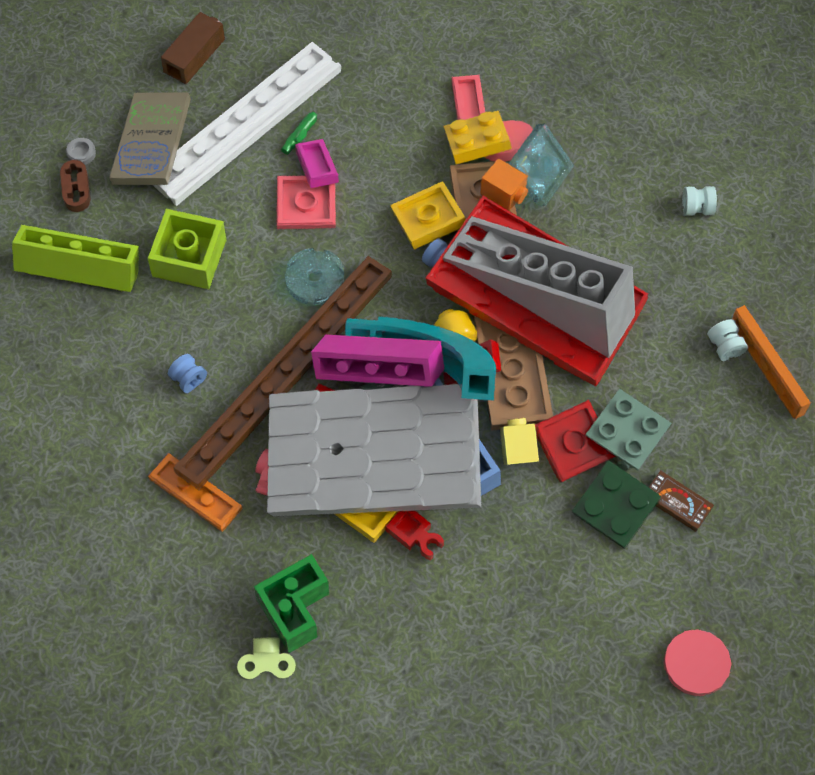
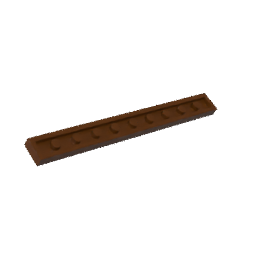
(280, 374)

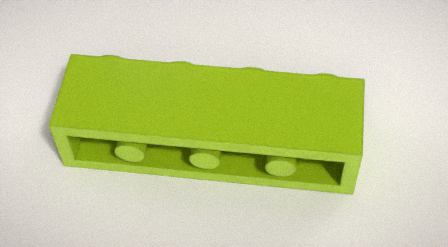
(75, 258)

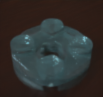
(309, 261)

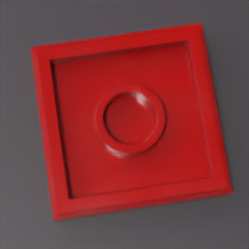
(566, 444)

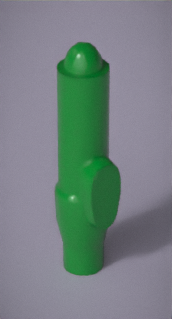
(299, 133)

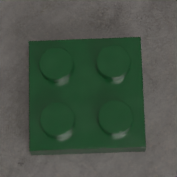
(616, 504)

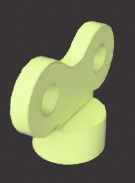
(266, 658)

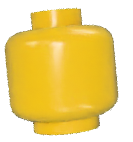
(458, 322)

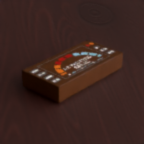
(680, 501)

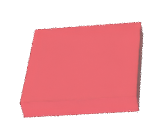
(304, 206)

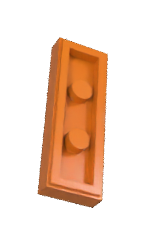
(207, 502)

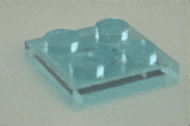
(543, 162)

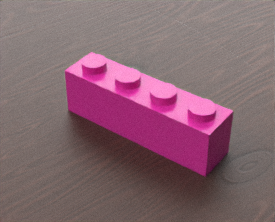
(378, 360)

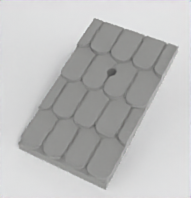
(373, 451)

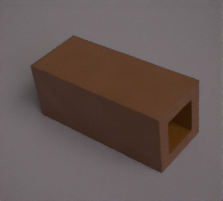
(193, 48)

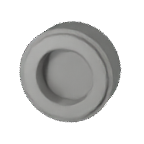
(81, 150)

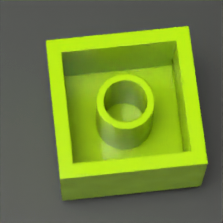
(187, 248)

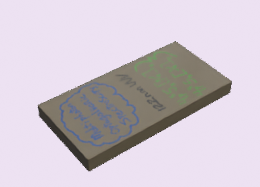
(150, 139)

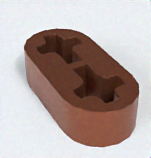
(69, 186)

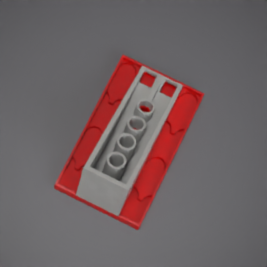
(539, 290)

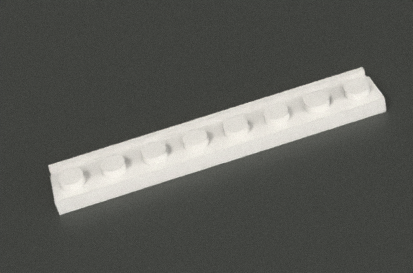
(248, 121)

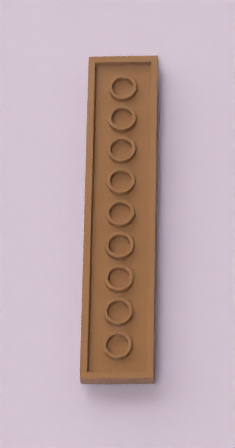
(522, 382)

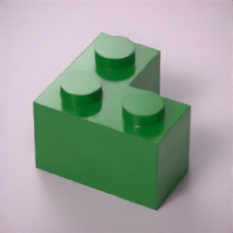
(286, 598)

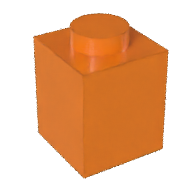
(504, 185)

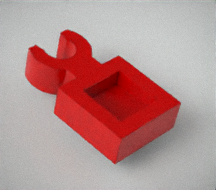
(411, 529)

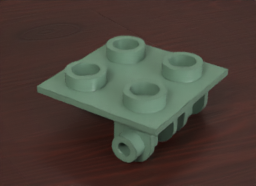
(628, 430)

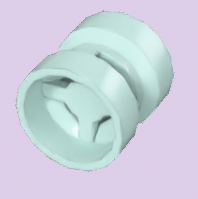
(699, 200)
(727, 340)

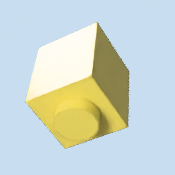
(519, 442)

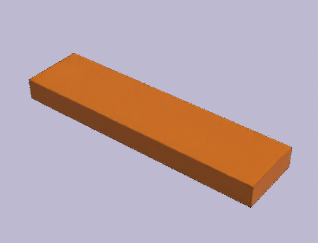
(771, 363)

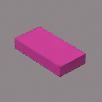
(316, 163)

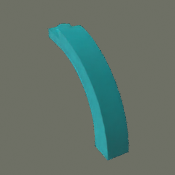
(462, 357)

